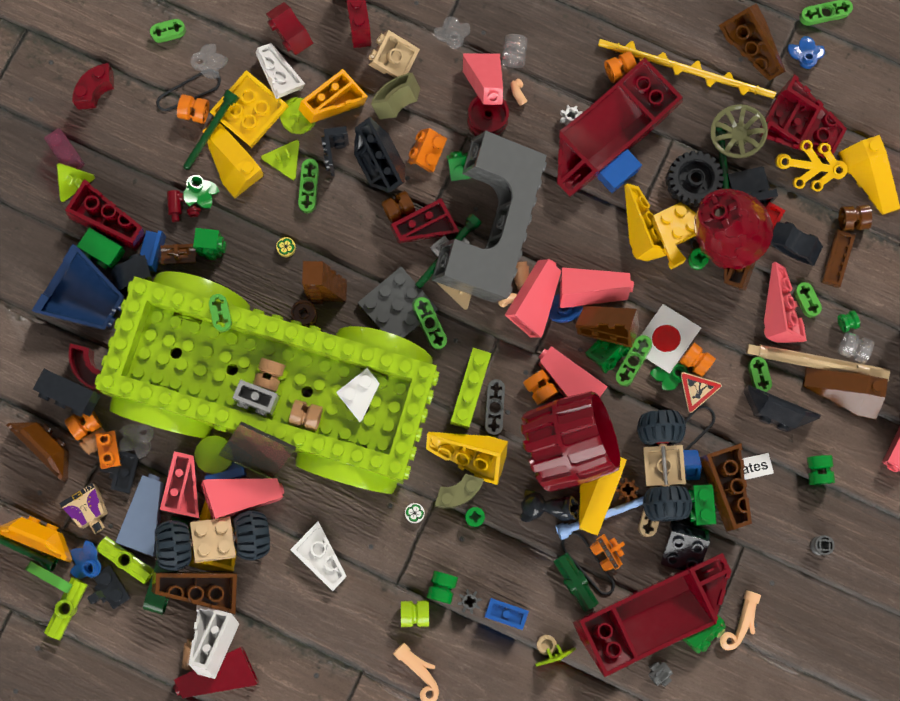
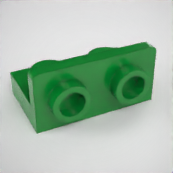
(606, 354)

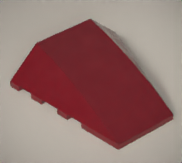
(800, 117)

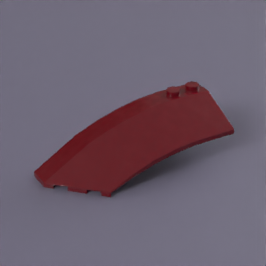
(613, 125)
(655, 616)

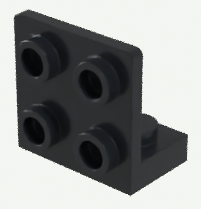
(334, 137)
(754, 183)
(685, 546)

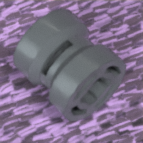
(818, 543)

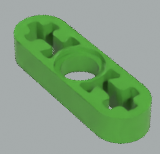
(820, 18)
(312, 199)
(440, 333)
(636, 346)
(49, 577)

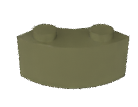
(395, 95)
(460, 493)

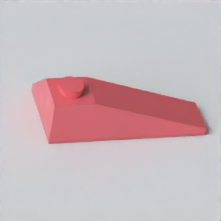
(780, 314)

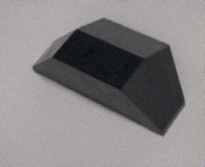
(378, 156)
(777, 410)

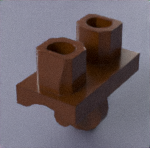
(178, 254)

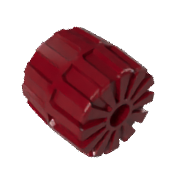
(570, 441)

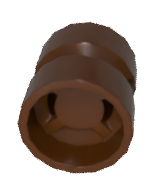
(398, 207)
(855, 217)
(305, 313)

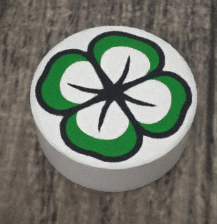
(414, 513)

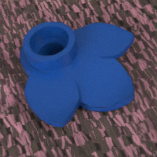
(806, 52)
(84, 560)

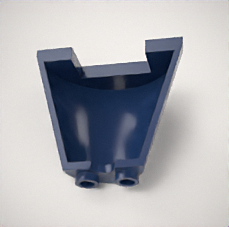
(80, 293)

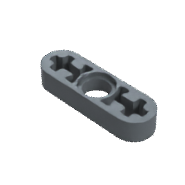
(501, 393)

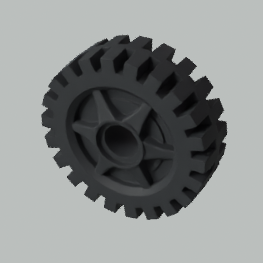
(695, 165)

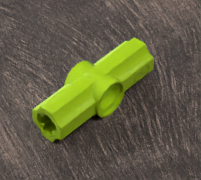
(115, 552)
(60, 620)

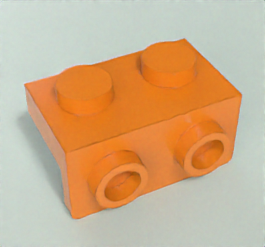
(427, 149)

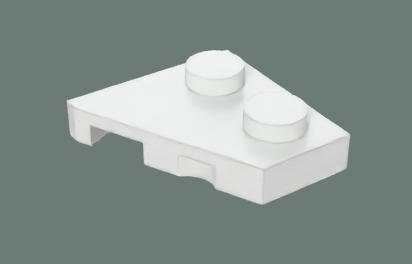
(359, 393)

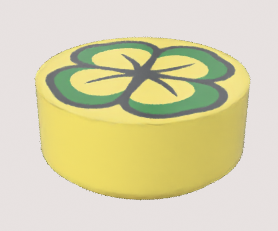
(286, 247)

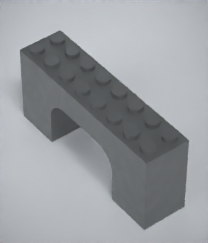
(515, 177)

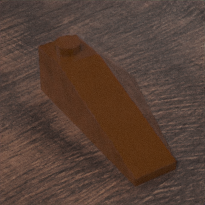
(753, 39)
(852, 391)

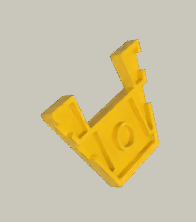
(673, 228)

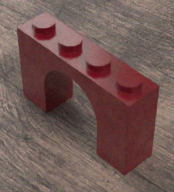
(359, 23)

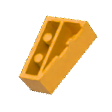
(332, 98)

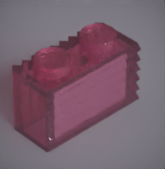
(63, 149)

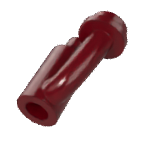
(174, 200)

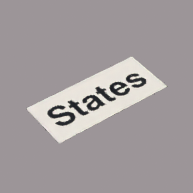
(757, 466)

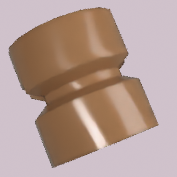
(272, 368)
(305, 415)

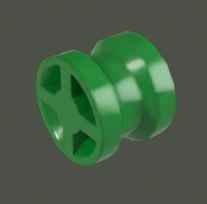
(695, 261)
(848, 321)
(473, 519)

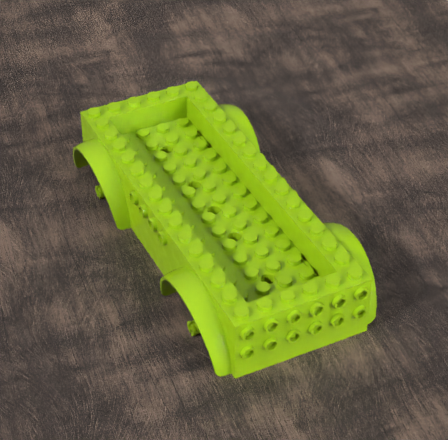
(197, 391)

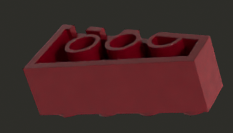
(97, 212)

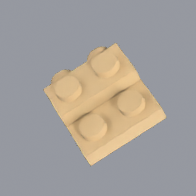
(393, 55)

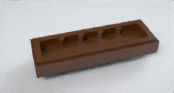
(838, 258)

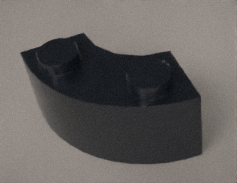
(795, 243)
(125, 272)

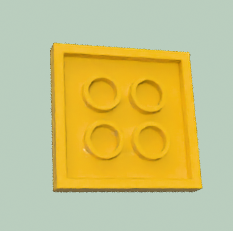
(254, 110)

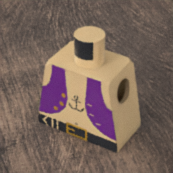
(86, 508)

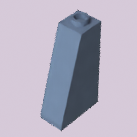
(143, 516)

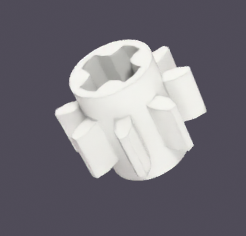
(572, 111)

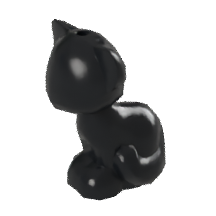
(535, 505)

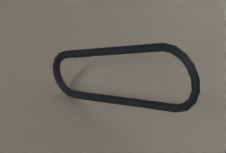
(178, 86)
(713, 421)
(588, 578)

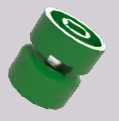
(822, 462)
(442, 587)

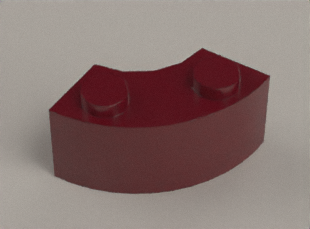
(289, 28)
(92, 86)
(83, 365)

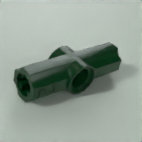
(576, 582)

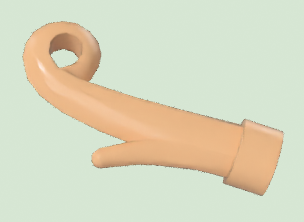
(746, 620)
(419, 667)

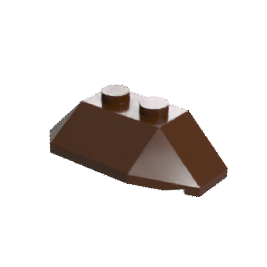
(44, 446)

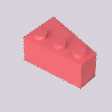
(180, 488)

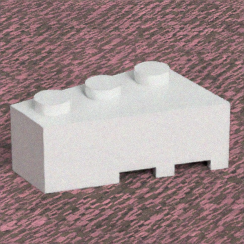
(211, 640)

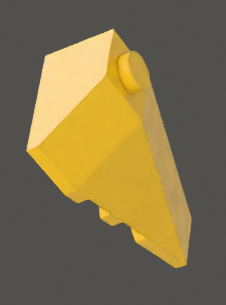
(871, 169)
(476, 453)
(596, 499)

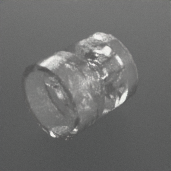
(514, 53)
(849, 346)

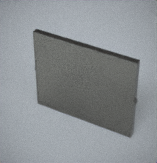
(256, 450)

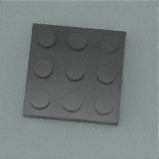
(391, 304)

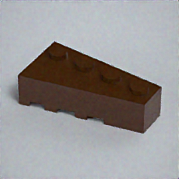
(322, 283)
(726, 474)
(206, 589)

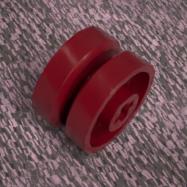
(487, 117)

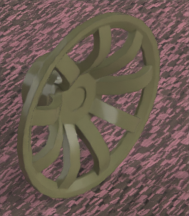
(739, 132)

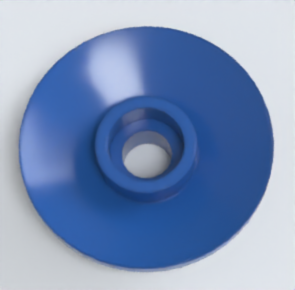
(563, 314)

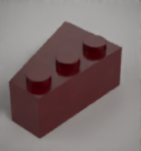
(425, 223)

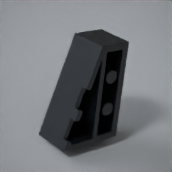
(66, 393)

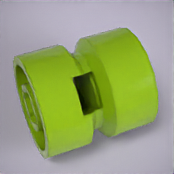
(415, 613)

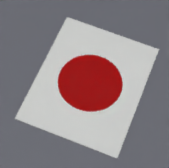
(669, 336)

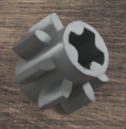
(472, 596)
(660, 674)

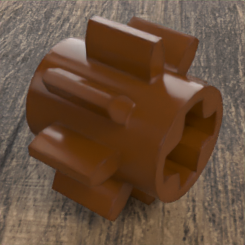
(629, 485)

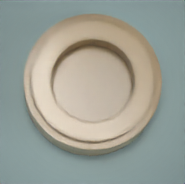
(545, 642)

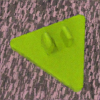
(284, 159)
(70, 180)
(556, 657)

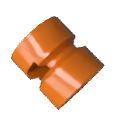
(618, 68)
(188, 104)
(697, 360)
(540, 394)
(78, 428)

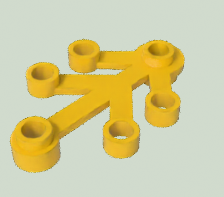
(815, 166)

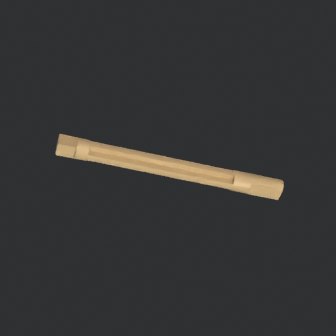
(815, 361)

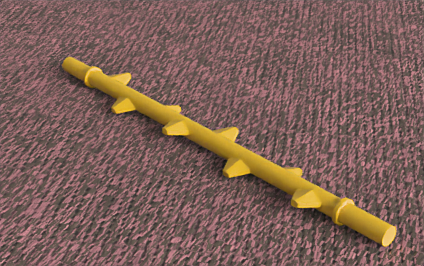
(694, 69)

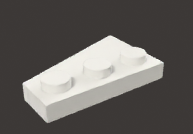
(278, 72)
(319, 556)

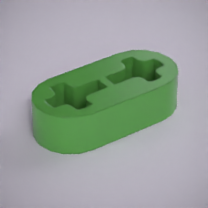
(167, 30)
(811, 297)
(215, 313)
(764, 374)

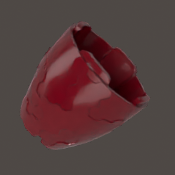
(736, 236)

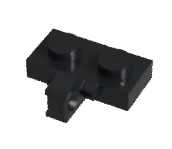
(123, 475)
(109, 589)

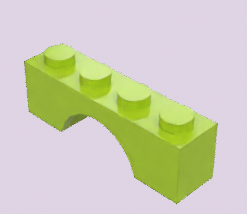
(470, 388)

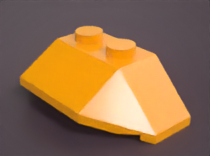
(37, 536)

